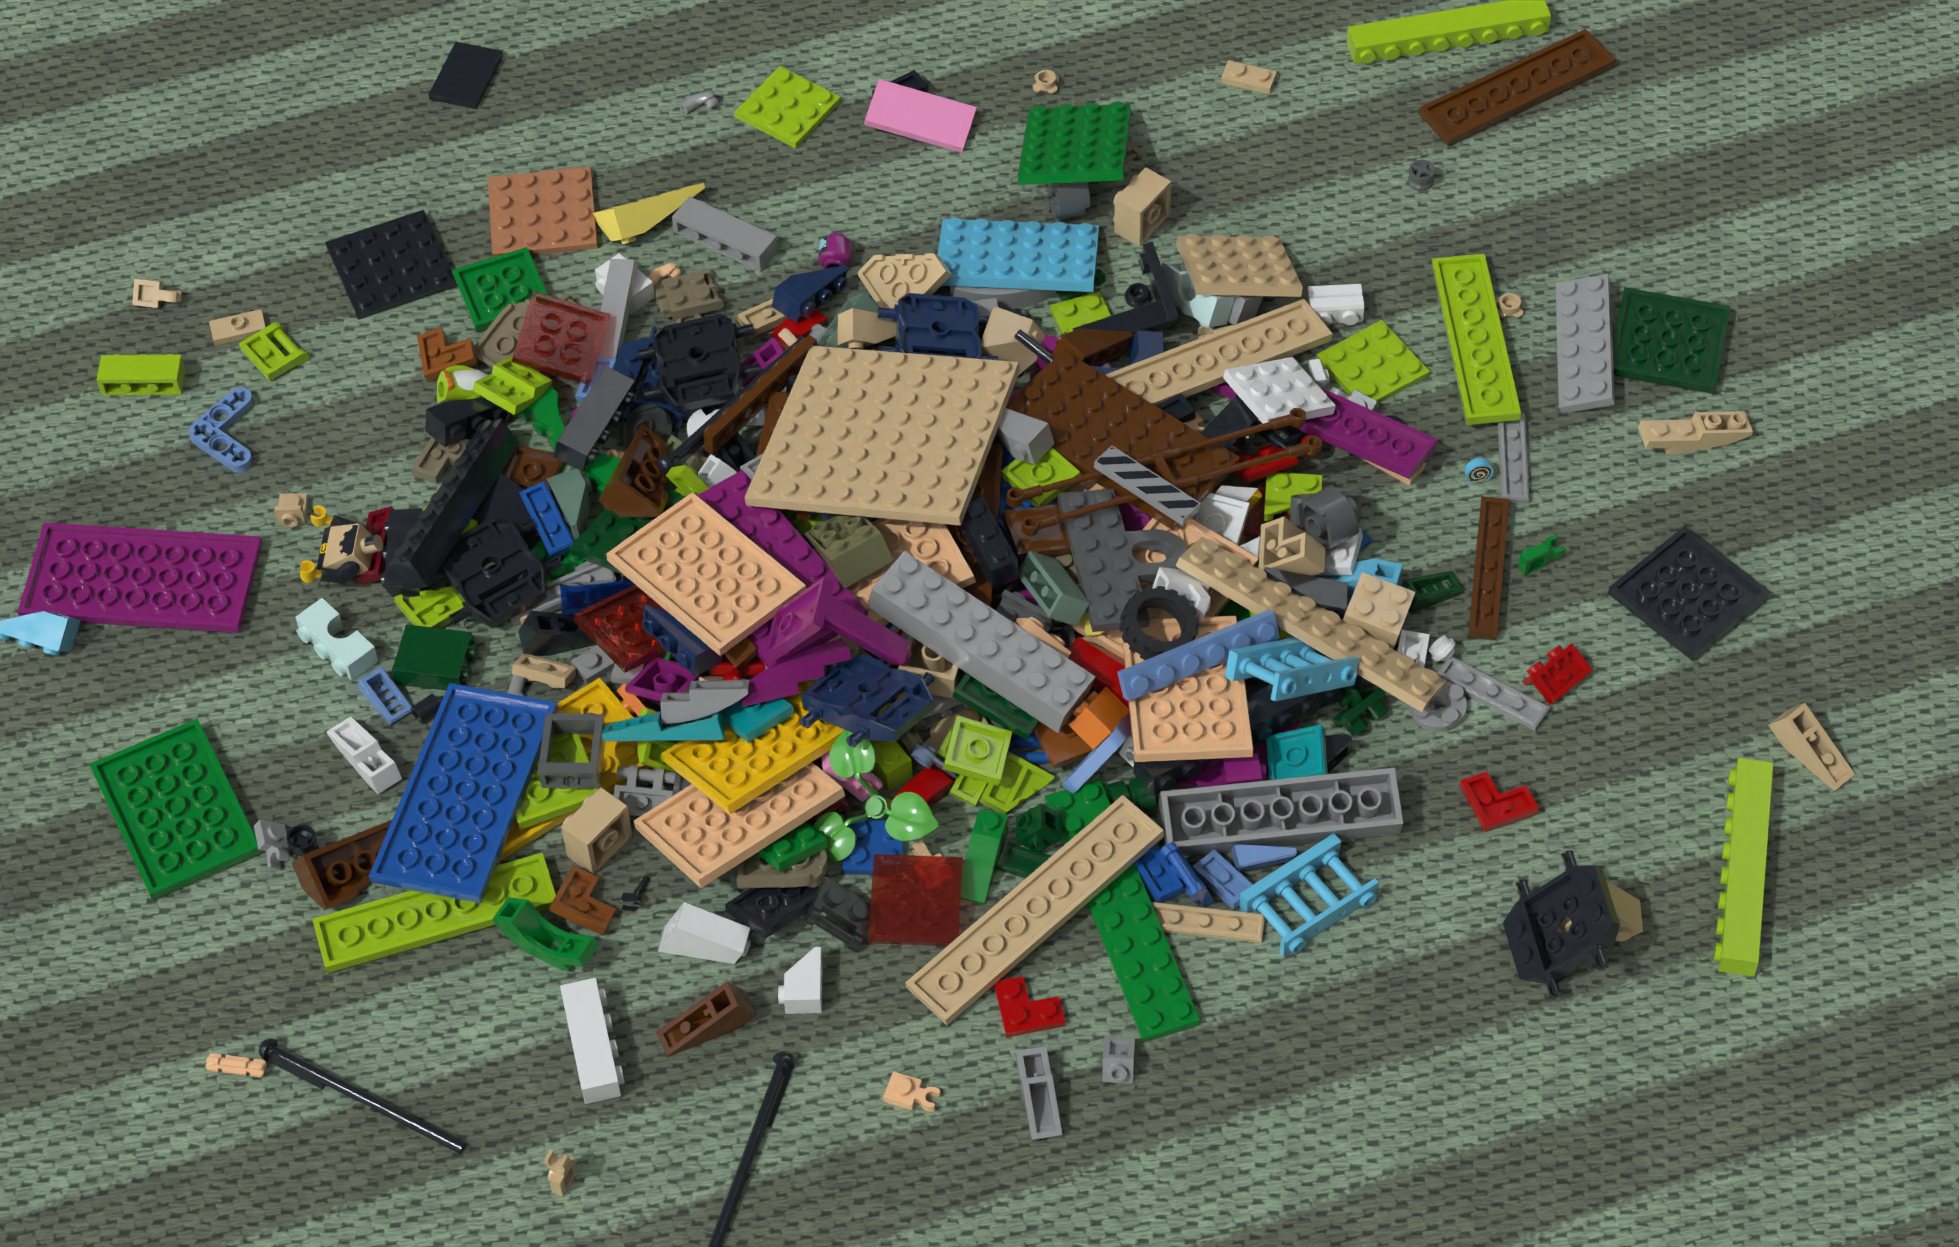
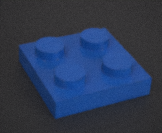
(870, 840)

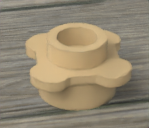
(1046, 76)
(1512, 300)

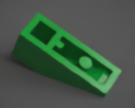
(983, 855)

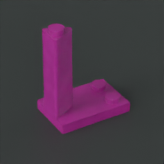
(816, 608)

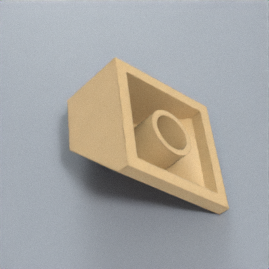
(1000, 340)

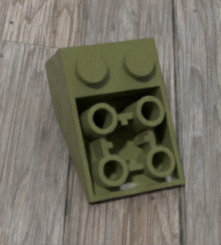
(850, 547)

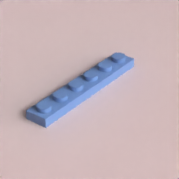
(1196, 655)

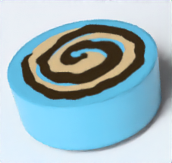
(1478, 470)

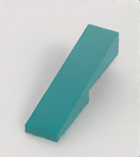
(651, 728)

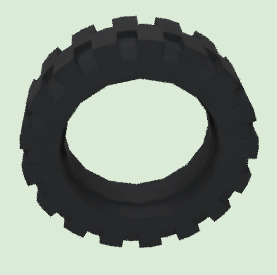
(1164, 600)

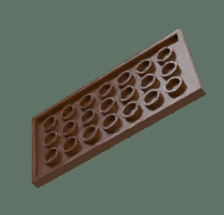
(1095, 412)

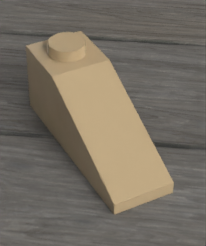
(863, 329)
(1810, 744)

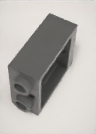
(582, 774)

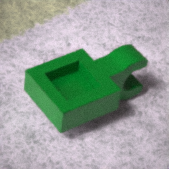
(1539, 556)

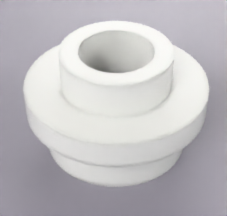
(1442, 649)

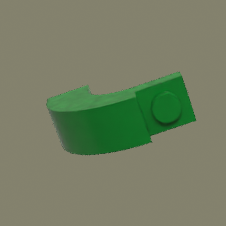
(540, 938)

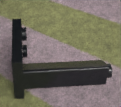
(1148, 317)

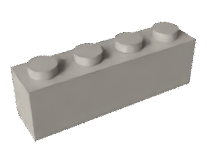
(725, 234)

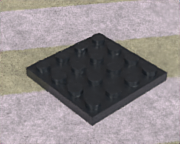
(391, 264)
(1688, 593)

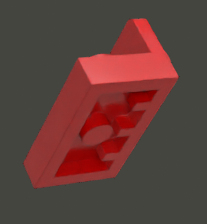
(1559, 673)

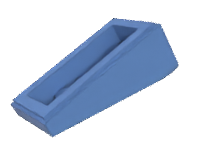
(372, 679)
(1256, 856)

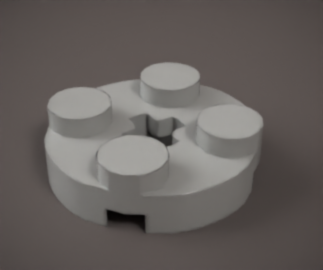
(1447, 716)

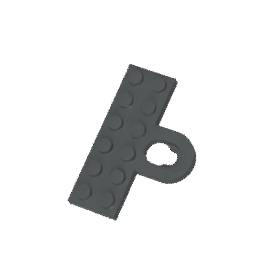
(1105, 557)

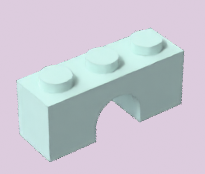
(1207, 309)
(349, 654)

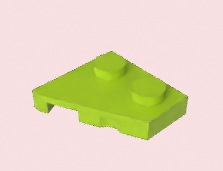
(1283, 485)
(430, 608)
(1017, 784)

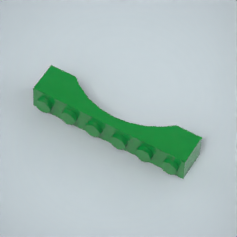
(546, 420)

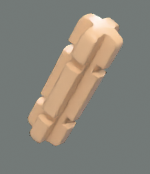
(236, 1065)

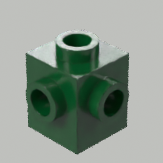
(1039, 827)

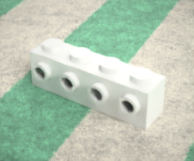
(590, 1040)

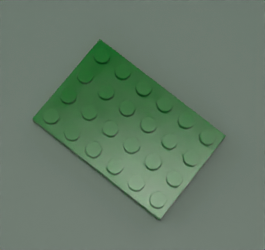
(1075, 144)
(175, 809)

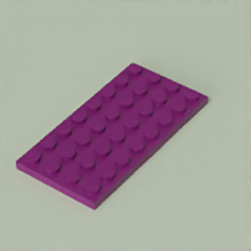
(784, 544)
(142, 577)

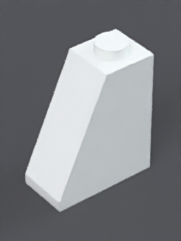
(704, 936)

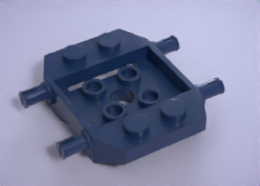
(921, 313)
(630, 366)
(857, 692)

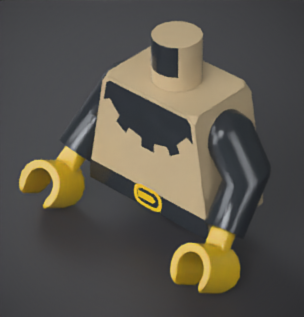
(343, 552)

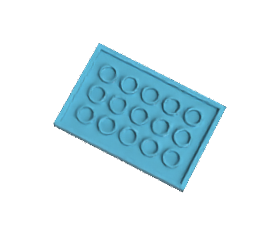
(1019, 254)

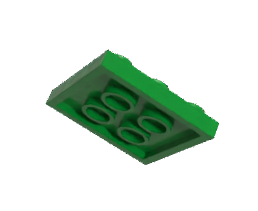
(496, 283)

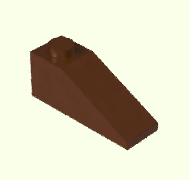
(1093, 345)
(708, 1019)

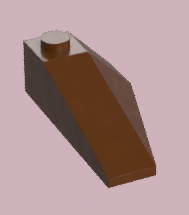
(636, 483)
(341, 868)

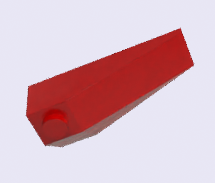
(1101, 664)

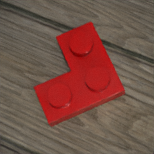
(1497, 809)
(1022, 1016)

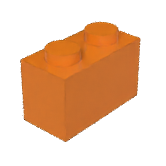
(1098, 716)

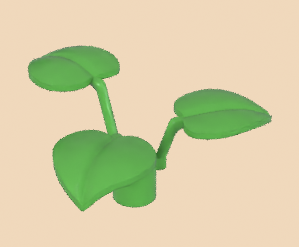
(906, 815)

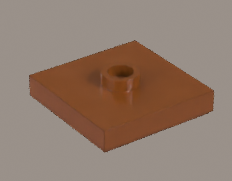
(1062, 746)

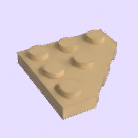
(894, 276)

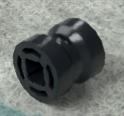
(301, 840)

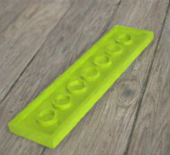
(1476, 339)
(425, 918)

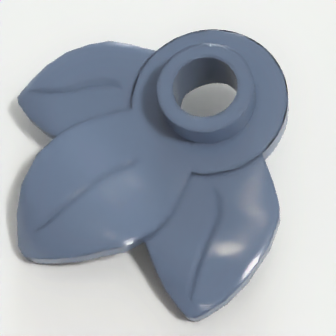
(927, 757)

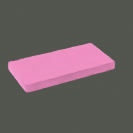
(920, 115)

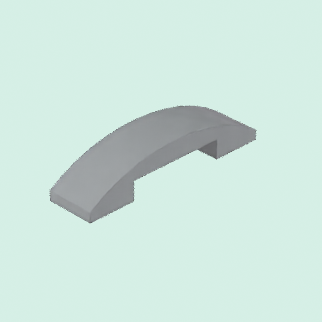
(1006, 297)

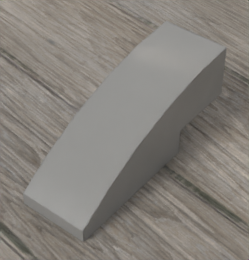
(702, 699)
(1038, 1093)

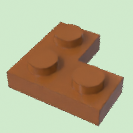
(438, 356)
(576, 905)

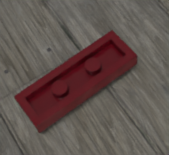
(376, 526)

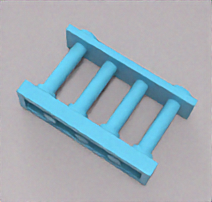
(1290, 668)
(1304, 868)

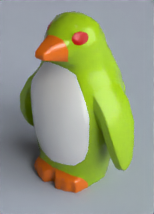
(458, 383)

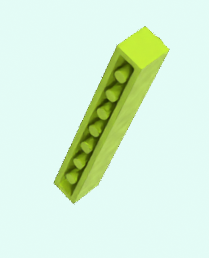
(1447, 29)
(1745, 867)

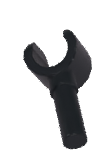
(634, 898)

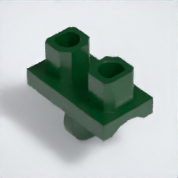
(1369, 702)

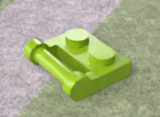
(267, 356)

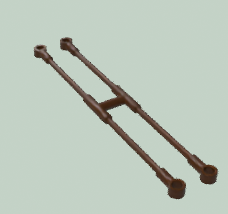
(1159, 459)

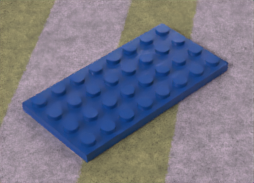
(463, 793)

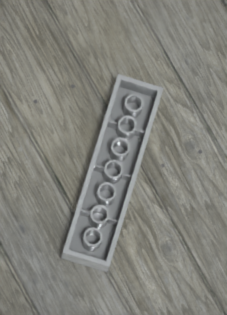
(980, 641)
(1282, 811)

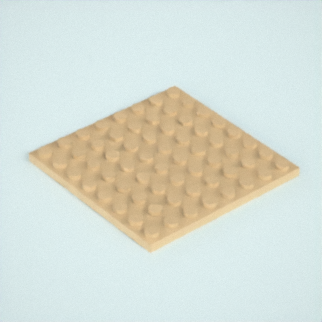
(884, 435)

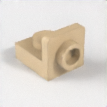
(291, 509)

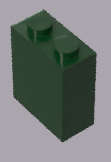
(434, 657)

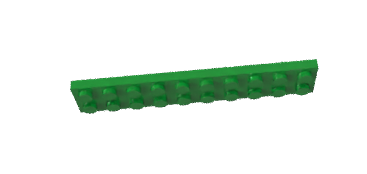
(1130, 931)

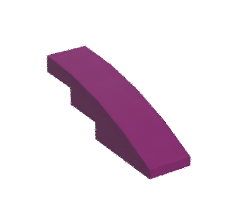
(803, 666)

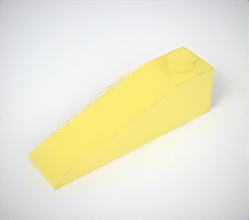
(638, 217)

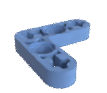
(216, 429)
(1098, 756)

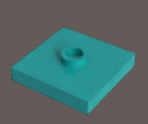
(756, 718)
(1297, 753)

